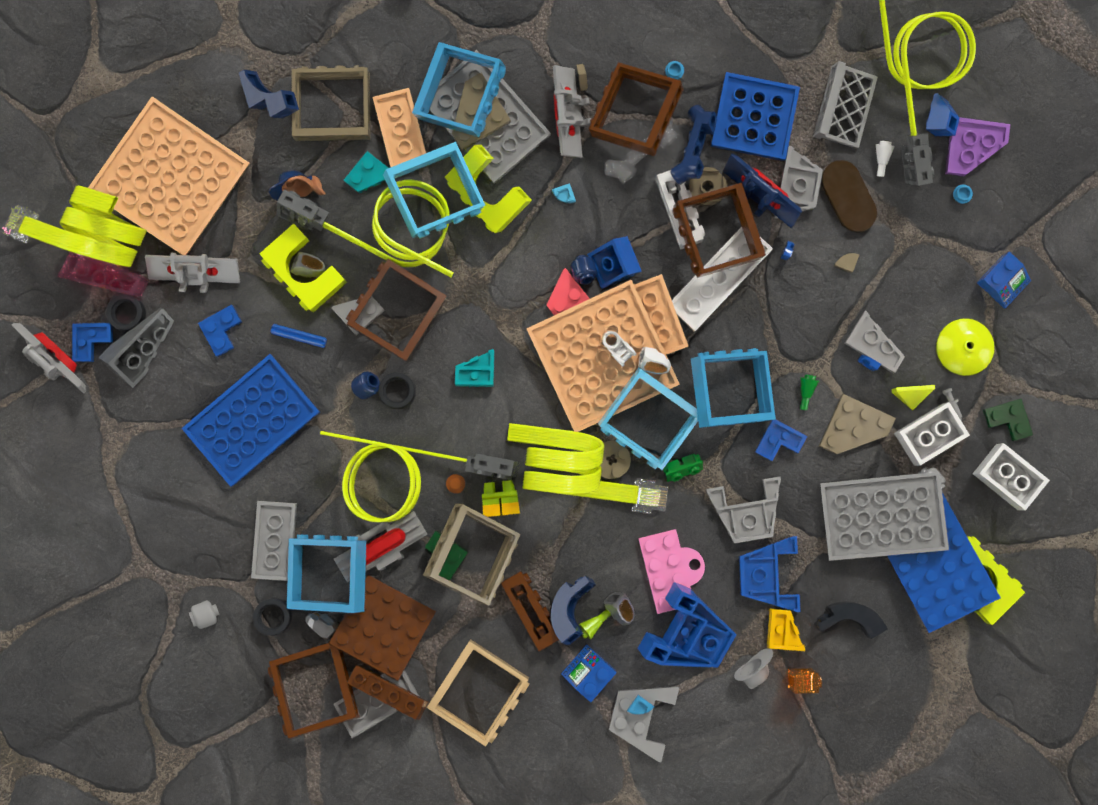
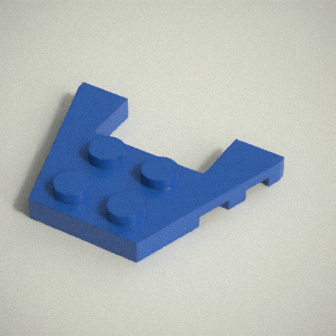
(760, 574)

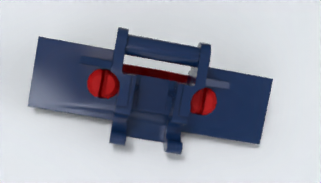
(762, 191)

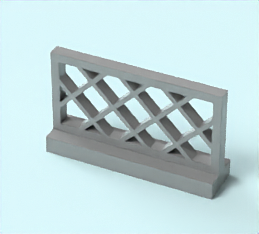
(831, 98)

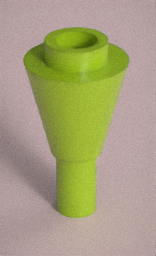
(591, 626)

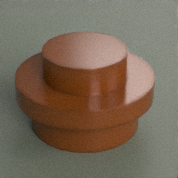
(455, 483)

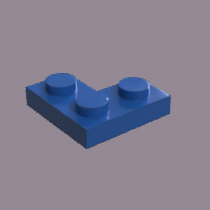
(216, 327)
(84, 337)
(777, 435)

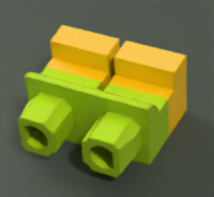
(508, 497)

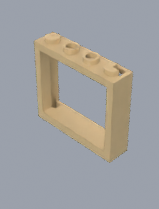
(501, 717)

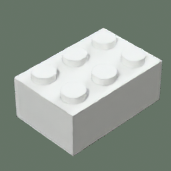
(931, 434)
(1011, 476)

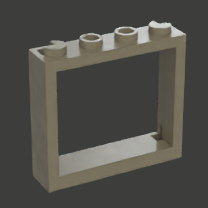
(325, 134)
(446, 540)

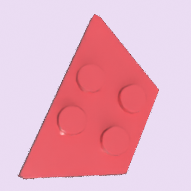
(566, 294)

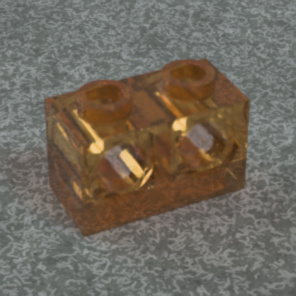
(804, 680)

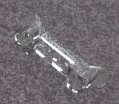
(625, 169)

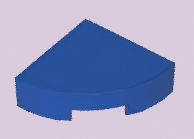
(787, 252)
(869, 363)

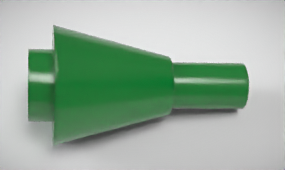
(808, 386)

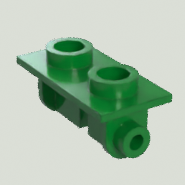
(691, 465)

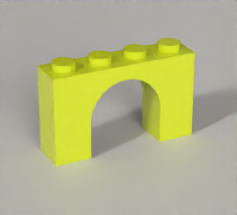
(497, 215)
(278, 257)
(1007, 588)

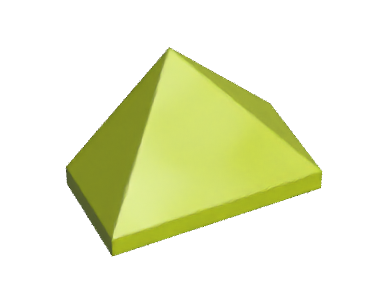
(913, 395)

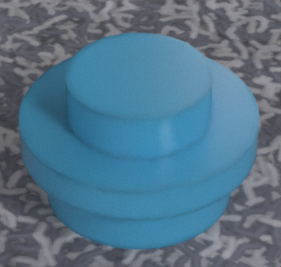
(674, 70)
(962, 194)

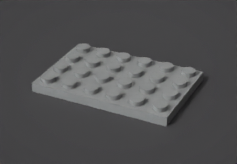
(506, 145)
(884, 516)

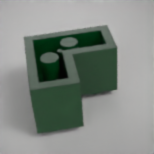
(454, 558)

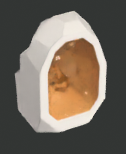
(653, 362)

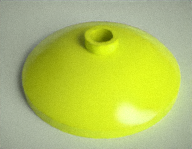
(953, 349)

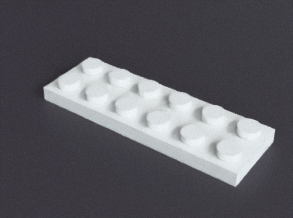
(708, 292)

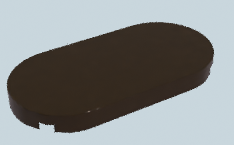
(849, 196)

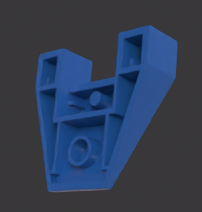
(694, 636)

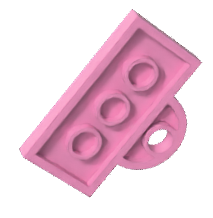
(668, 564)

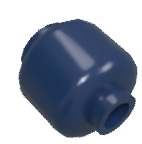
(583, 269)
(365, 385)

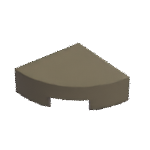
(582, 77)
(847, 262)

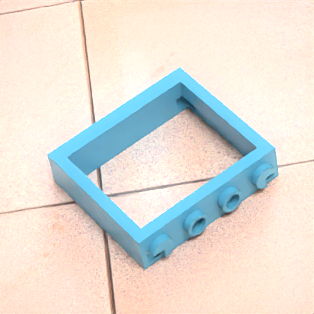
(421, 161)
(637, 449)

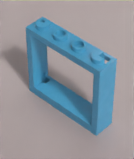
(433, 79)
(762, 381)
(357, 574)

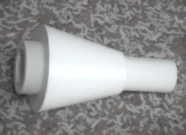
(884, 153)

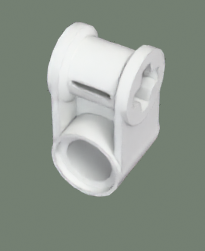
(618, 348)

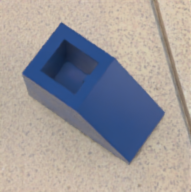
(942, 118)

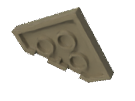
(468, 107)
(854, 425)

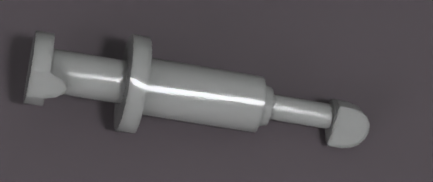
(953, 402)

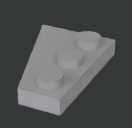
(872, 342)

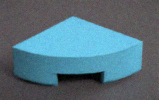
(564, 194)

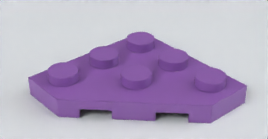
(974, 144)

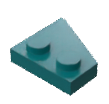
(366, 173)
(476, 372)

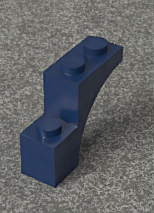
(278, 104)

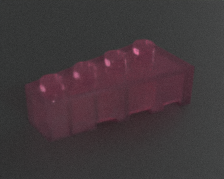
(102, 274)

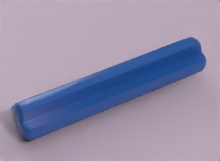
(298, 335)

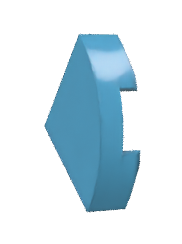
(640, 706)

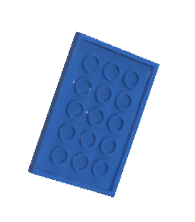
(250, 420)
(945, 582)

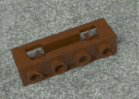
(515, 581)
(388, 692)

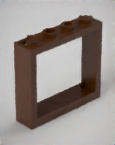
(609, 94)
(746, 219)
(372, 285)
(343, 677)

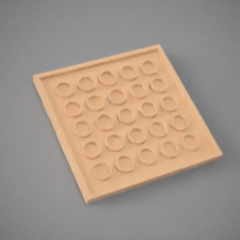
(169, 176)
(580, 364)

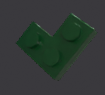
(1011, 413)

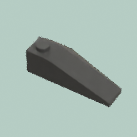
(134, 350)

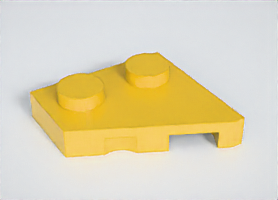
(782, 631)

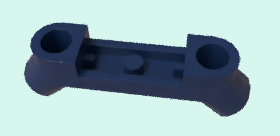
(692, 166)

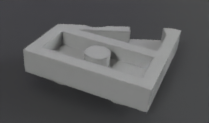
(368, 314)

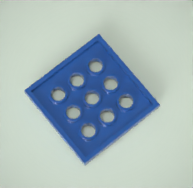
(744, 123)

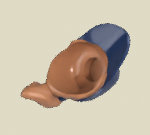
(296, 182)

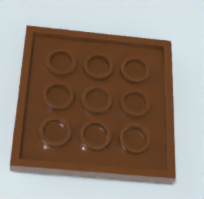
(385, 631)

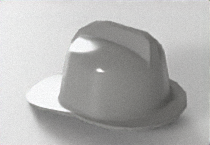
(756, 669)

